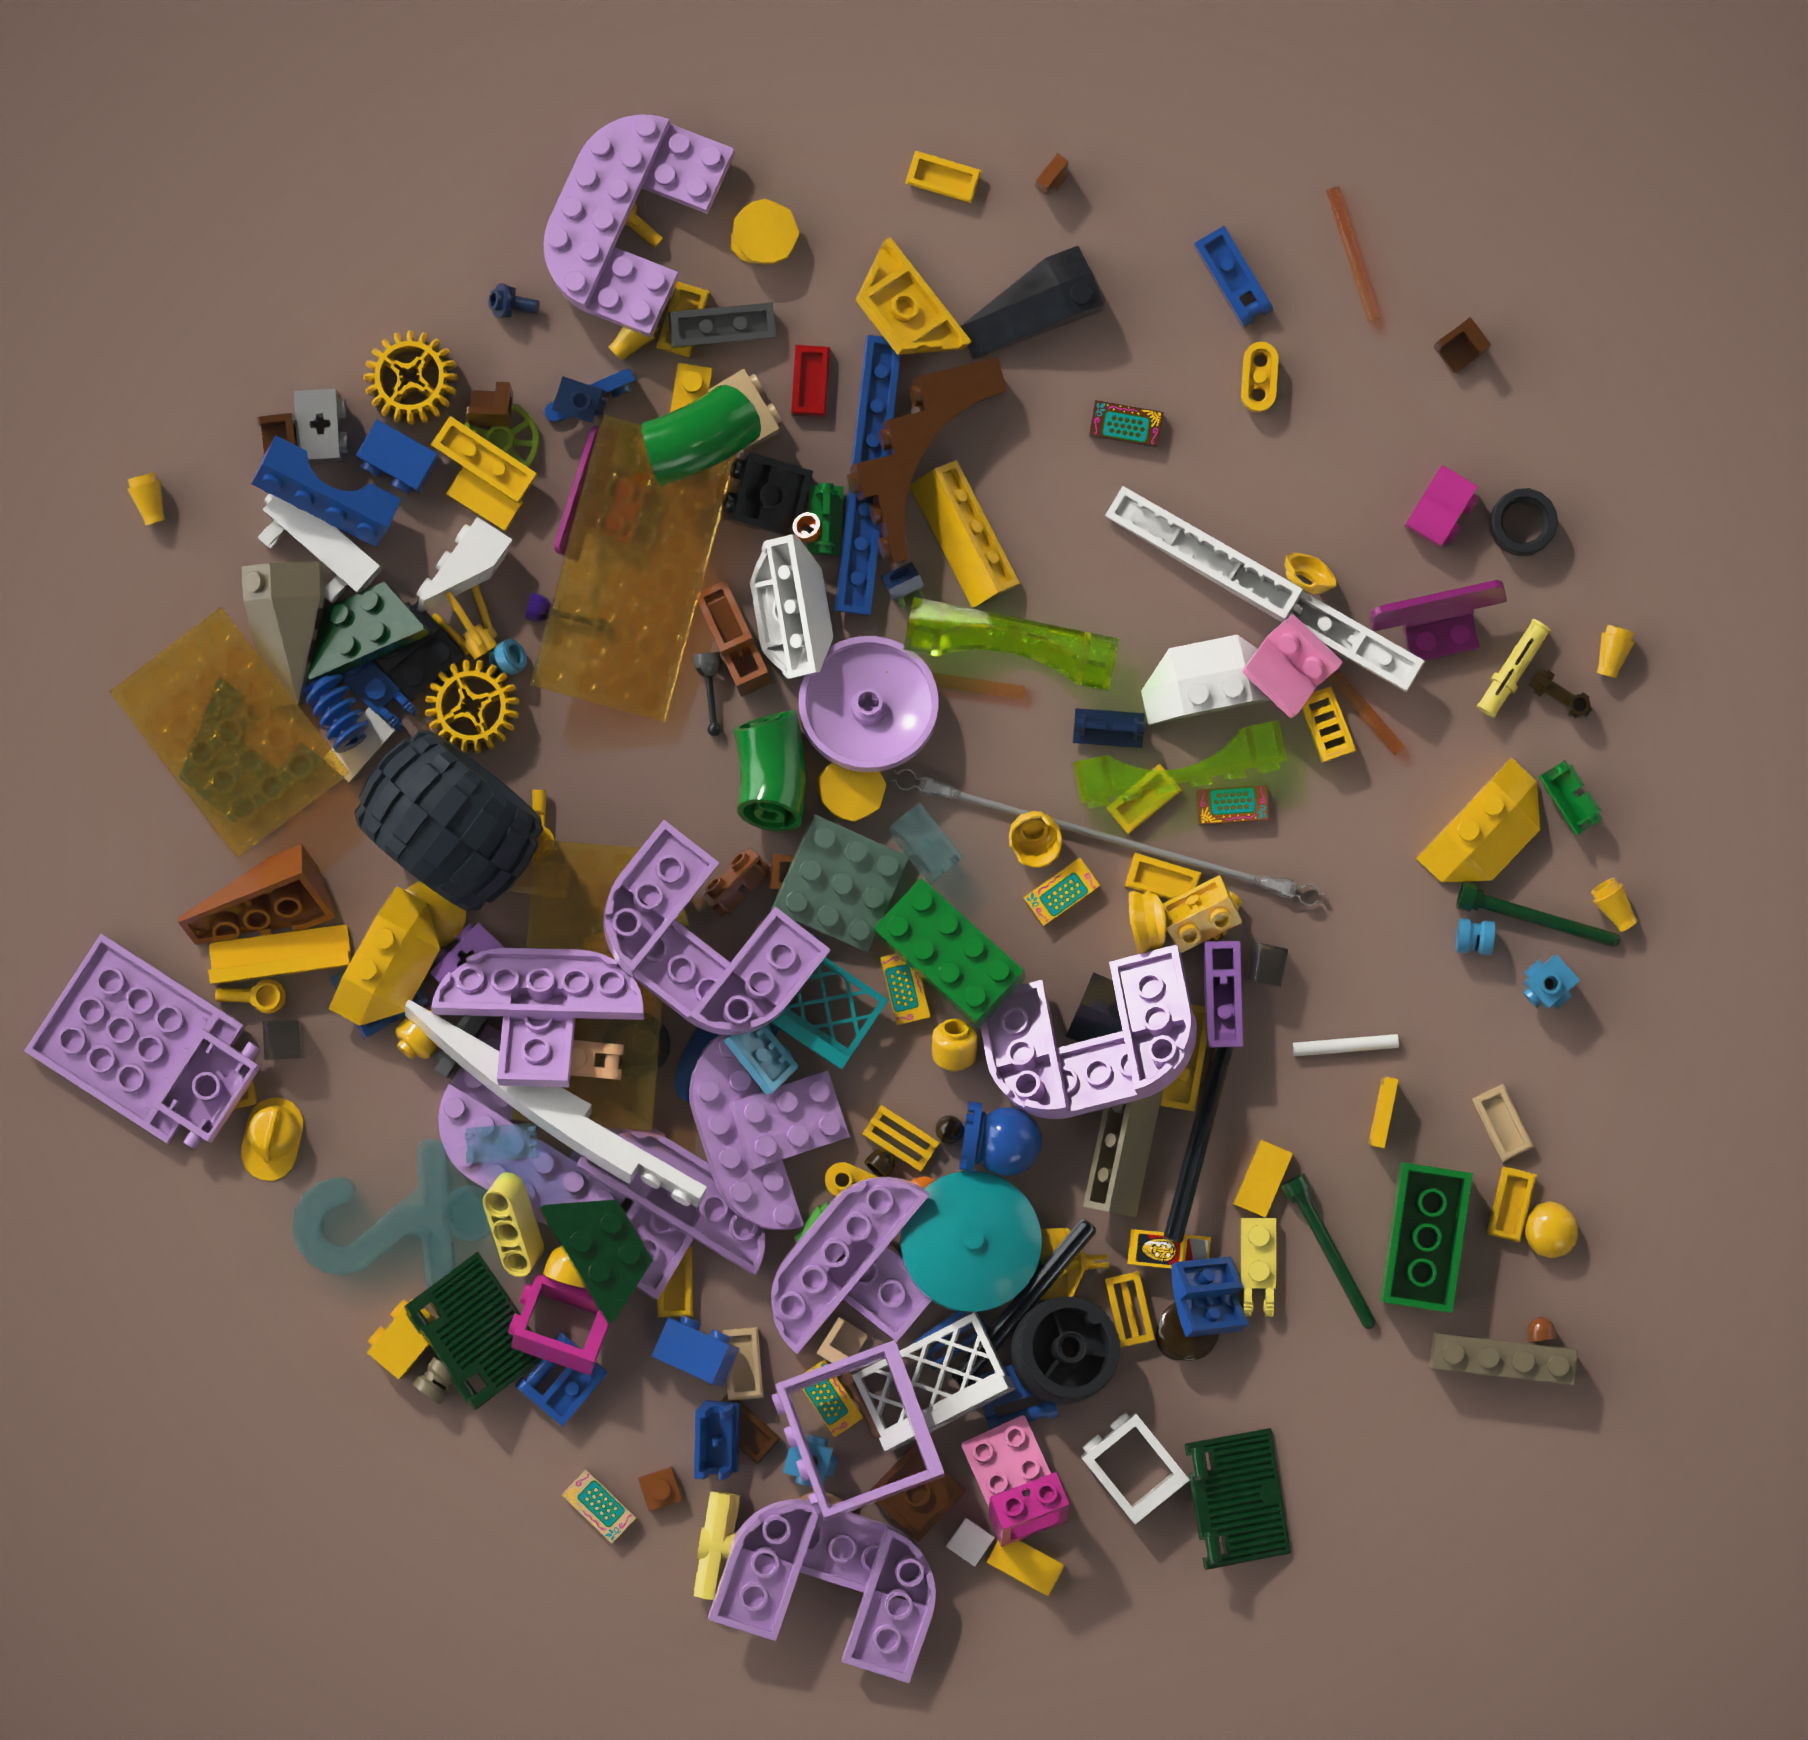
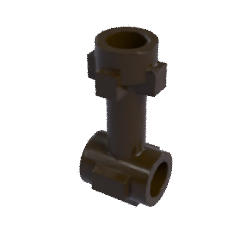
(1577, 705)

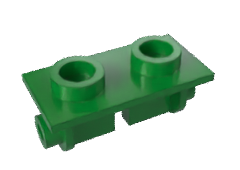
(827, 504)
(1577, 810)

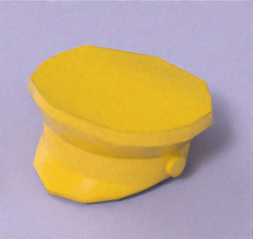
(764, 233)
(850, 793)
(1147, 921)

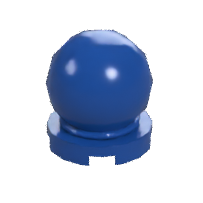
(1002, 1140)

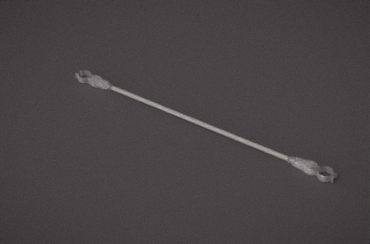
(1282, 887)

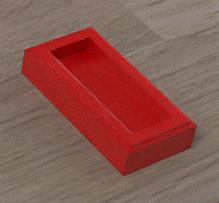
(810, 381)

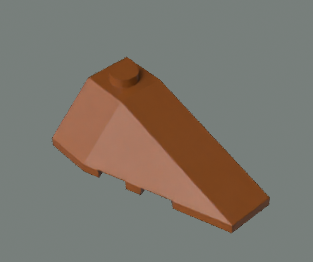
(270, 896)

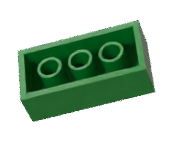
(949, 953)
(1425, 1237)

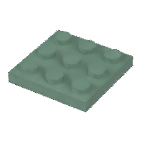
(840, 882)

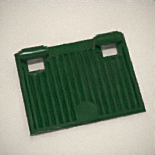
(472, 1329)
(1238, 1498)

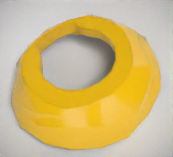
(1312, 569)

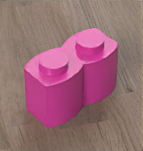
(1441, 507)

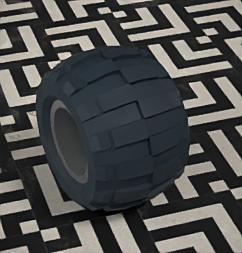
(448, 821)

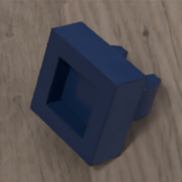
(902, 582)

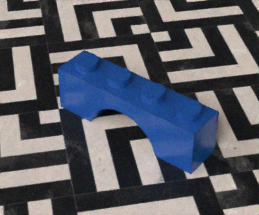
(360, 512)

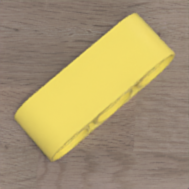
(513, 1224)

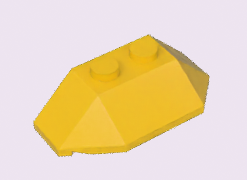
(1487, 829)
(388, 961)

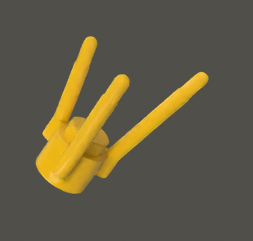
(478, 640)

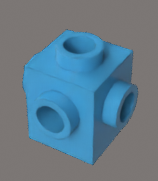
(1562, 981)
(819, 1449)

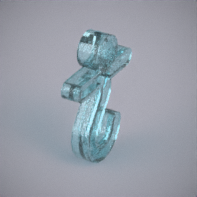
(425, 1212)

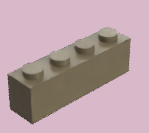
(1122, 1156)
(1503, 1358)

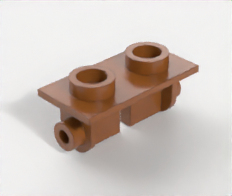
(723, 891)

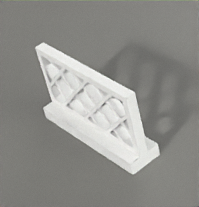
(954, 1405)

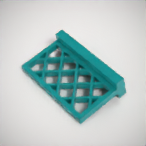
(812, 1036)

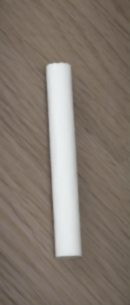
(1345, 1045)

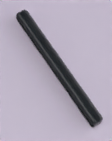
(1197, 1144)
(1032, 1293)

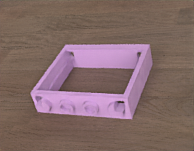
(796, 1436)

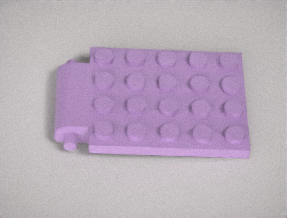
(146, 1046)

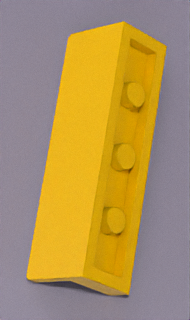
(964, 533)
(279, 954)

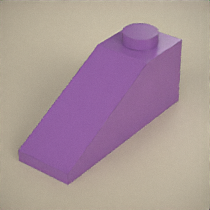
(1223, 993)

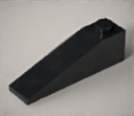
(1043, 299)

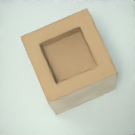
(842, 1341)

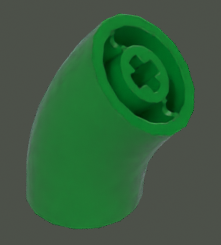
(700, 434)
(771, 771)

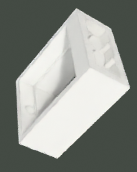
(1155, 1496)

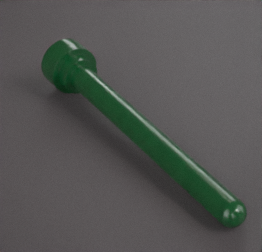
(1473, 898)
(1298, 1191)

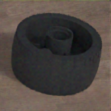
(1039, 1357)

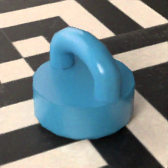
(508, 657)

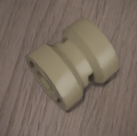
(426, 1383)

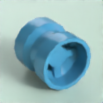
(1469, 931)

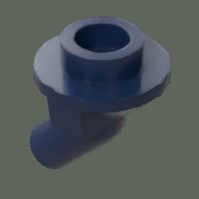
(503, 301)

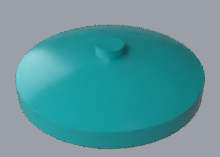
(972, 1242)

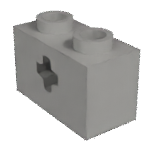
(309, 409)

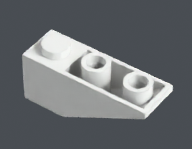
(471, 563)

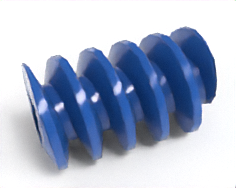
(336, 712)

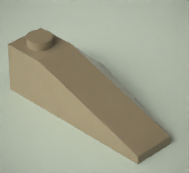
(282, 615)

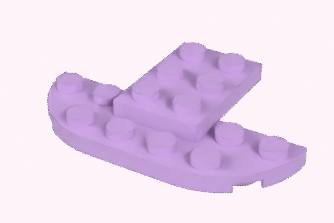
(539, 1001)
(753, 1131)
(669, 1226)
(851, 1259)

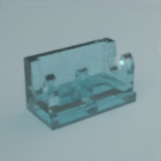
(925, 843)
(502, 1143)

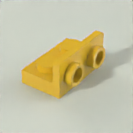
(1200, 914)

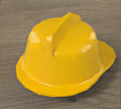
(272, 1139)

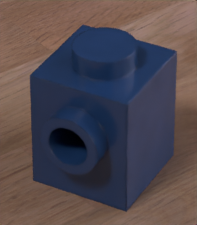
(579, 400)

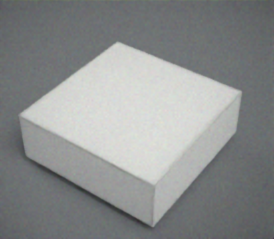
(970, 1541)

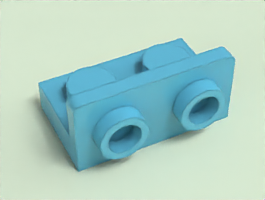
(763, 1057)

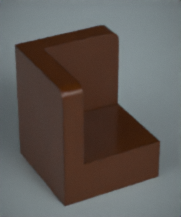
(1462, 345)
(491, 407)
(280, 425)

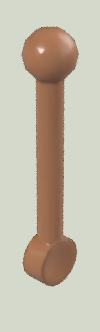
(848, 1381)

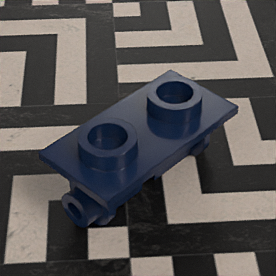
(1108, 728)

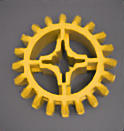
(418, 364)
(487, 700)

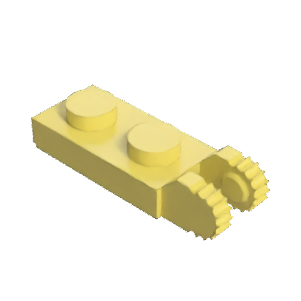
(1258, 1261)

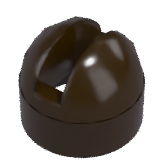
(941, 1128)
(879, 1163)

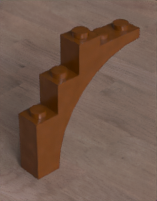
(888, 478)

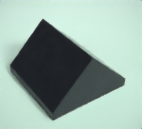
(1097, 1011)

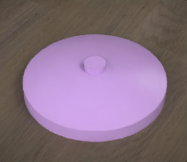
(862, 713)

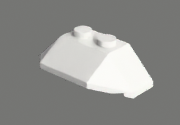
(791, 607)
(1201, 680)

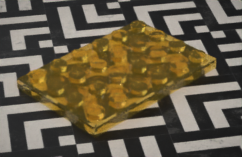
(229, 732)

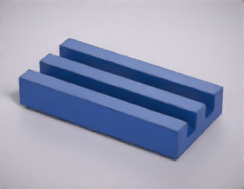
(938, 1345)

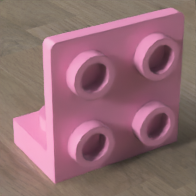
(1291, 665)
(1005, 1457)

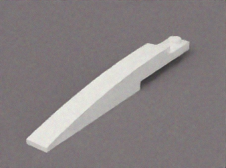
(1263, 588)
(557, 1112)

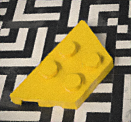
(906, 307)

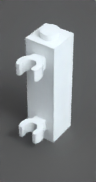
(325, 542)

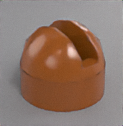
(1541, 1330)

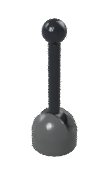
(707, 666)

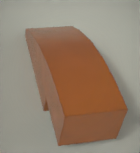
(733, 638)

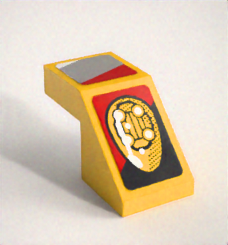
(1153, 1250)

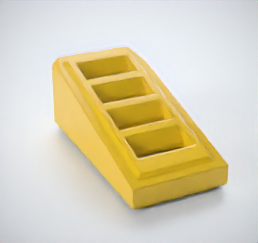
(1337, 751)

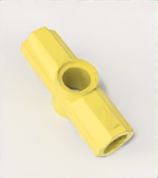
(715, 1542)

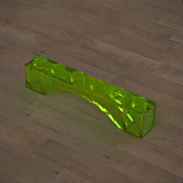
(947, 628)
(1250, 748)

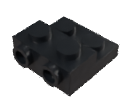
(766, 493)
(421, 661)

